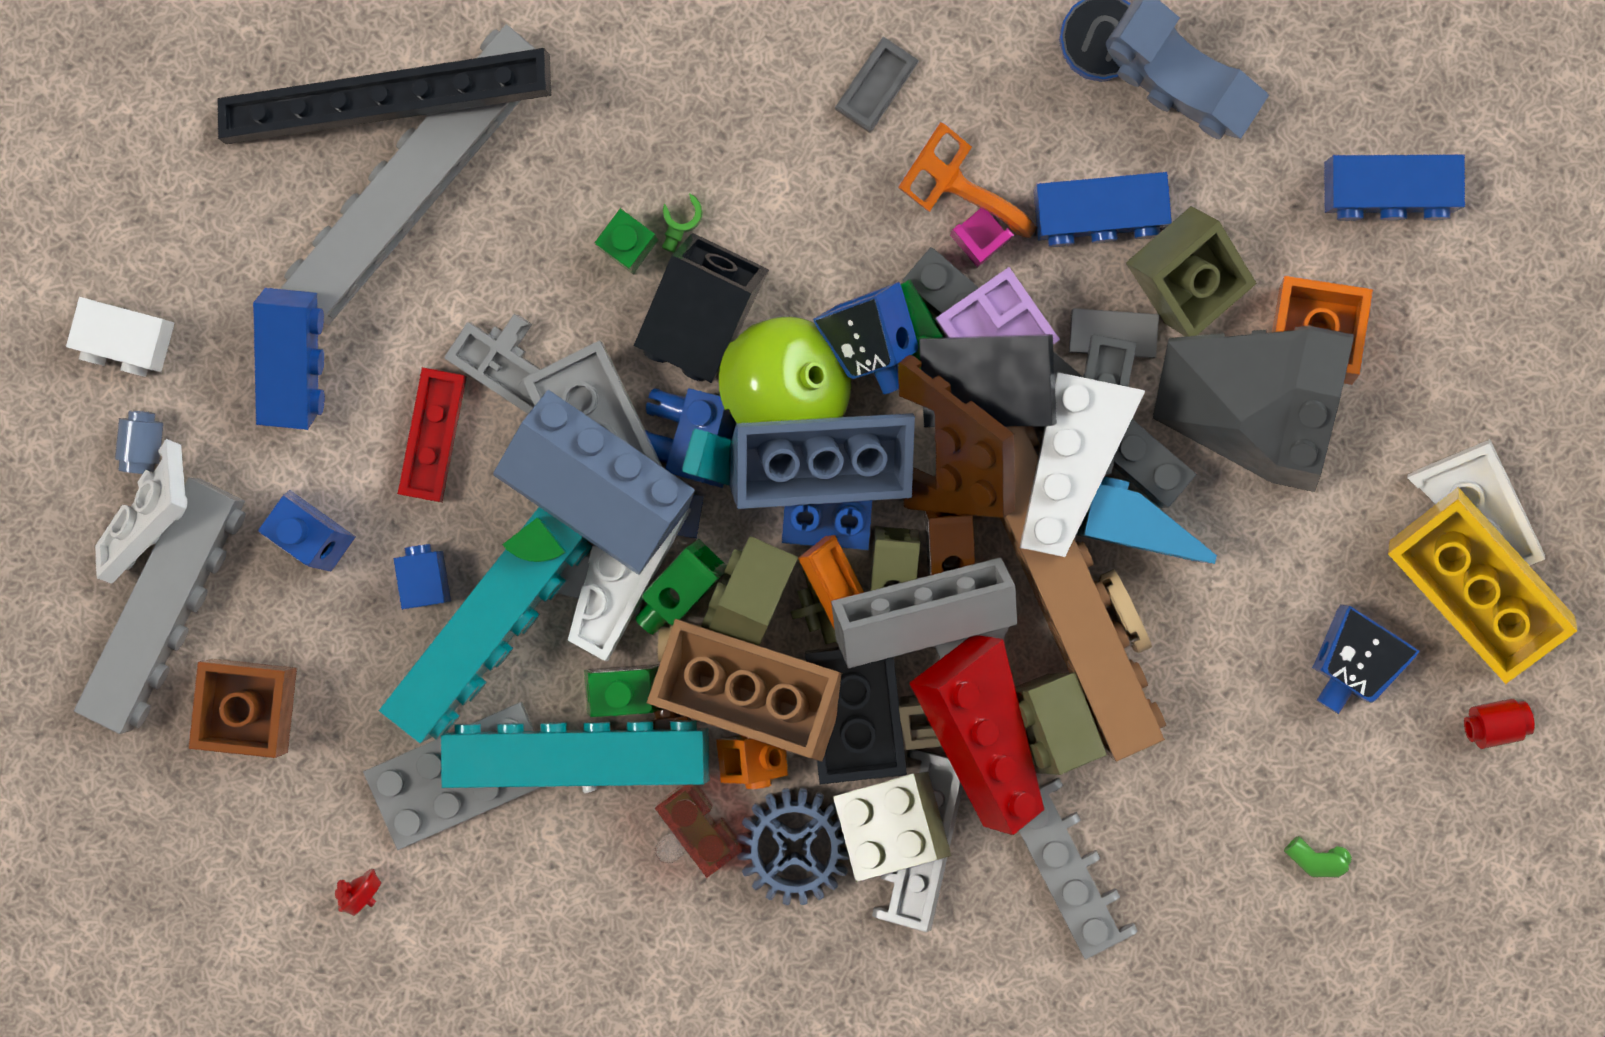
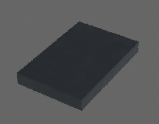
(1001, 374)

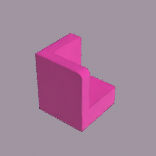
(980, 236)

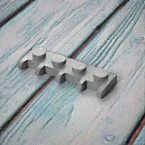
(1069, 879)
(919, 887)

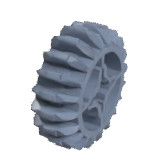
(779, 831)

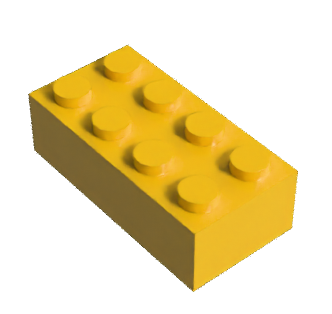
(1482, 585)

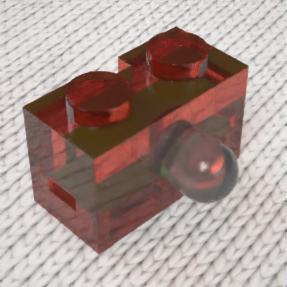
(695, 831)

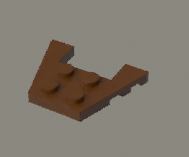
(971, 451)

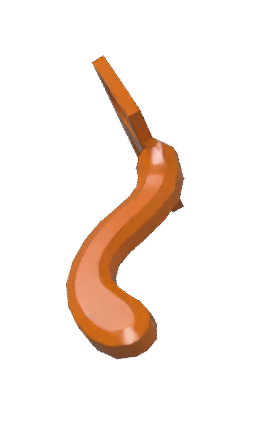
(951, 180)

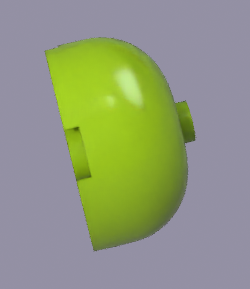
(782, 374)

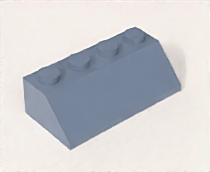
(822, 460)
(593, 482)

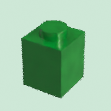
(626, 241)

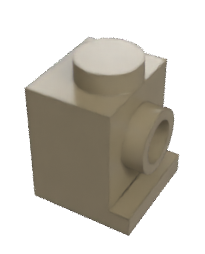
(915, 726)

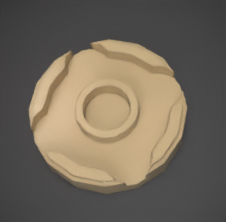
(1125, 611)

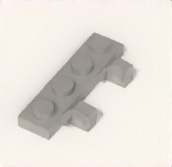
(496, 359)

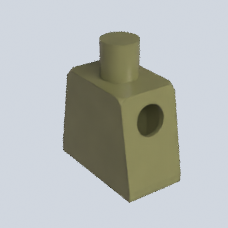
(894, 556)

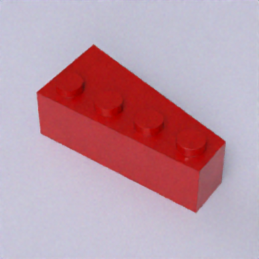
(982, 731)

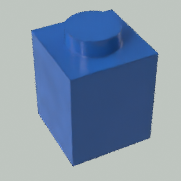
(421, 577)

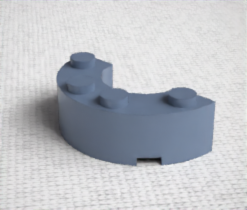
(1179, 74)

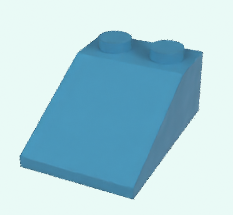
(1135, 522)

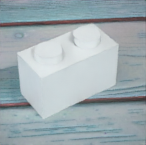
(120, 335)

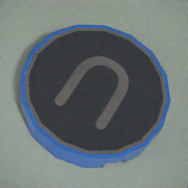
(1085, 37)

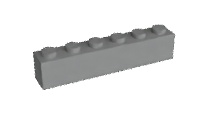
(160, 607)

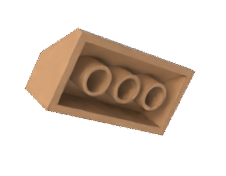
(747, 690)

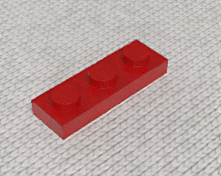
(432, 435)

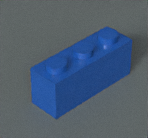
(1394, 186)
(1102, 208)
(287, 358)

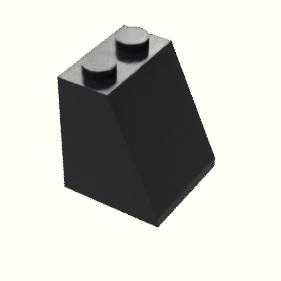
(699, 307)

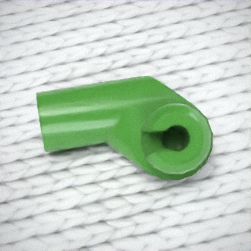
(1328, 864)

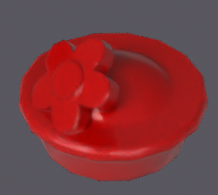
(356, 894)

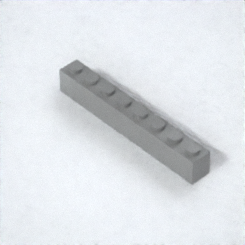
(398, 194)

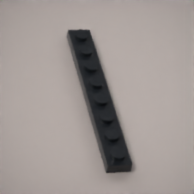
(385, 96)

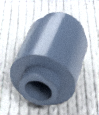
(138, 442)

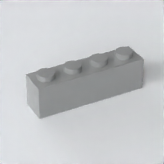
(924, 612)

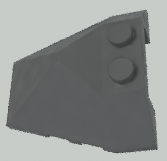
(1258, 398)

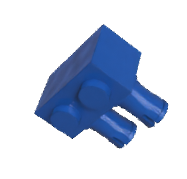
(695, 411)
(812, 522)

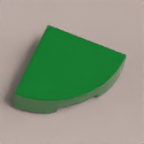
(534, 543)

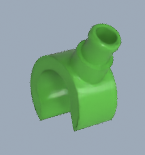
(675, 230)

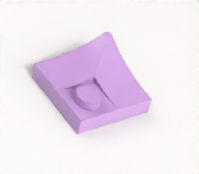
(996, 310)

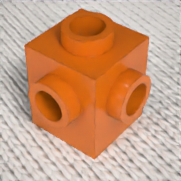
(750, 761)

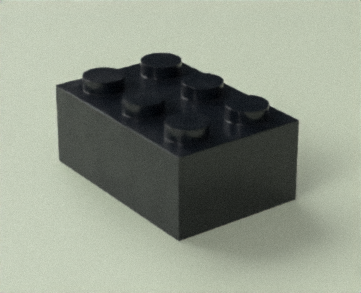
(867, 724)

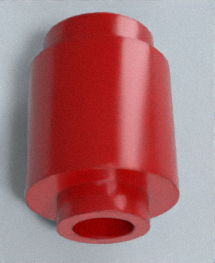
(1499, 723)

